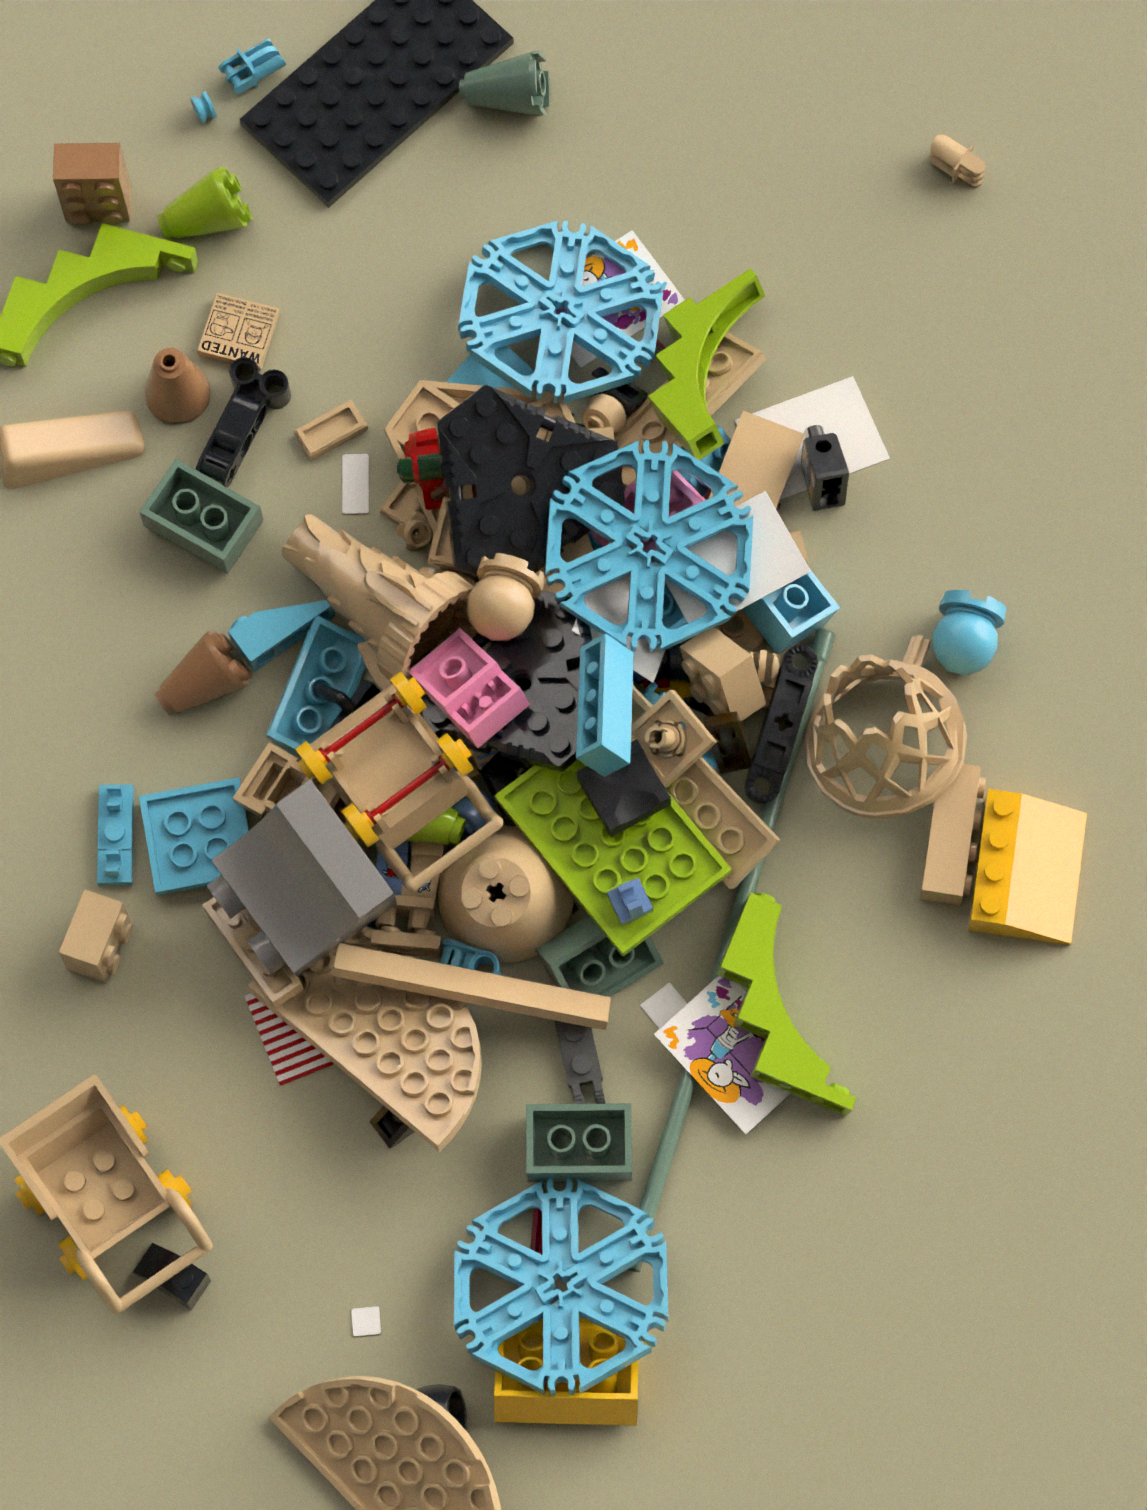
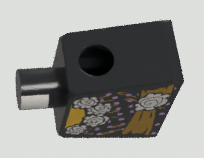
(824, 469)

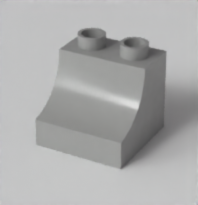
(300, 882)

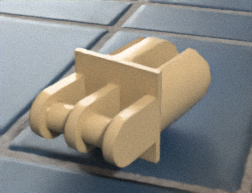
(957, 161)
(766, 666)

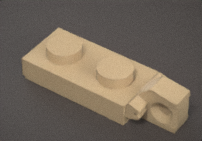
(391, 938)

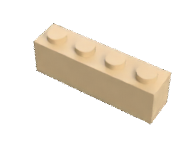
(950, 838)

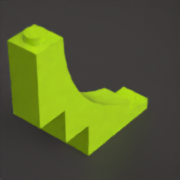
(116, 259)
(784, 1055)

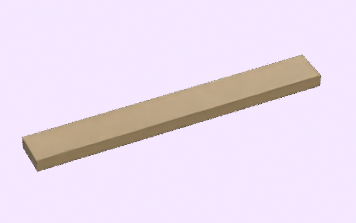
(472, 986)

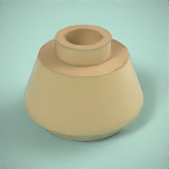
(604, 412)

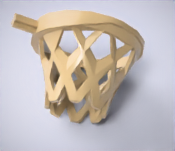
(823, 727)

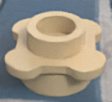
(417, 540)

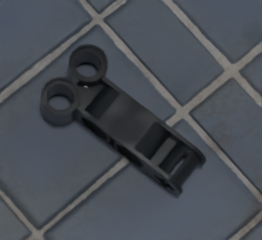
(241, 419)

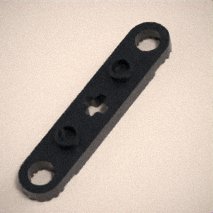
(773, 746)

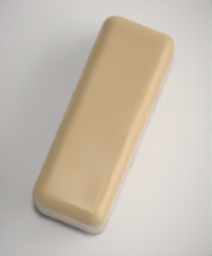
(67, 446)

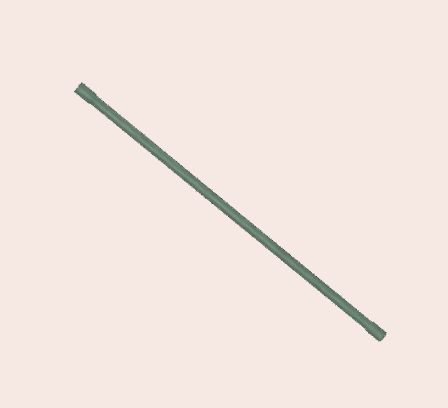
(822, 647)

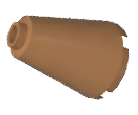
(176, 388)

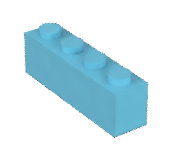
(604, 705)

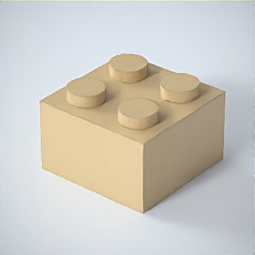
(722, 674)
(96, 936)

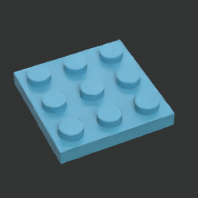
(189, 830)

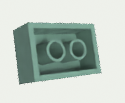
(201, 516)
(579, 1142)

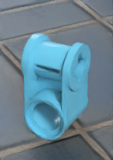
(468, 957)

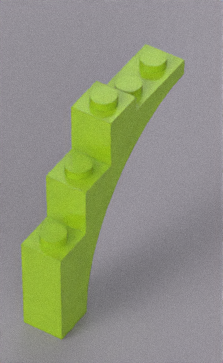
(687, 361)

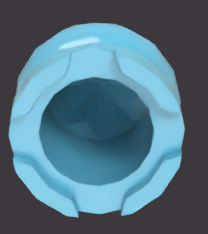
(967, 634)

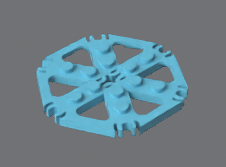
(557, 332)
(649, 522)
(537, 1279)

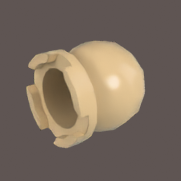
(503, 598)

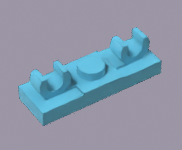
(115, 835)

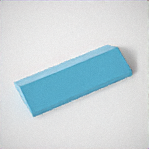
(325, 658)

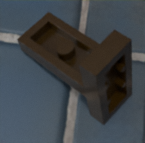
(731, 747)

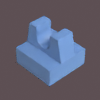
(629, 901)

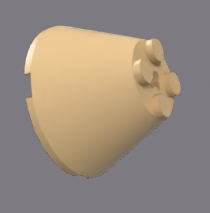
(534, 904)

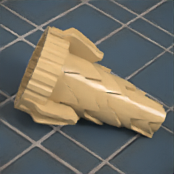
(384, 598)

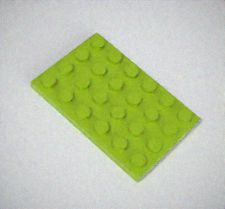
(662, 851)

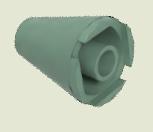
(509, 85)

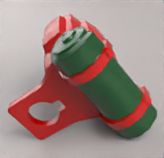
(422, 465)

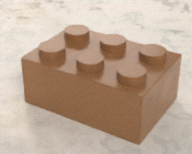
(92, 182)

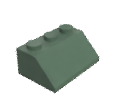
(589, 963)

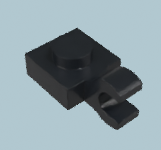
(628, 395)

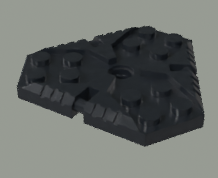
(487, 446)
(542, 664)

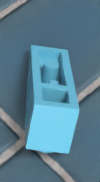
(273, 631)

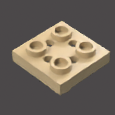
(671, 737)

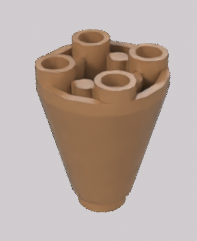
(203, 675)

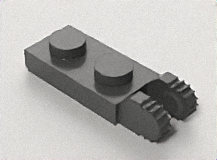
(580, 1060)

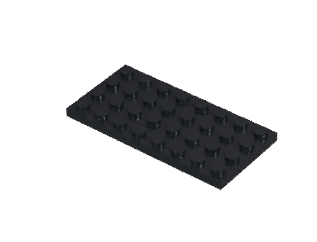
(372, 88)

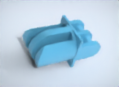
(255, 63)

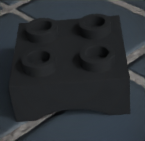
(625, 794)

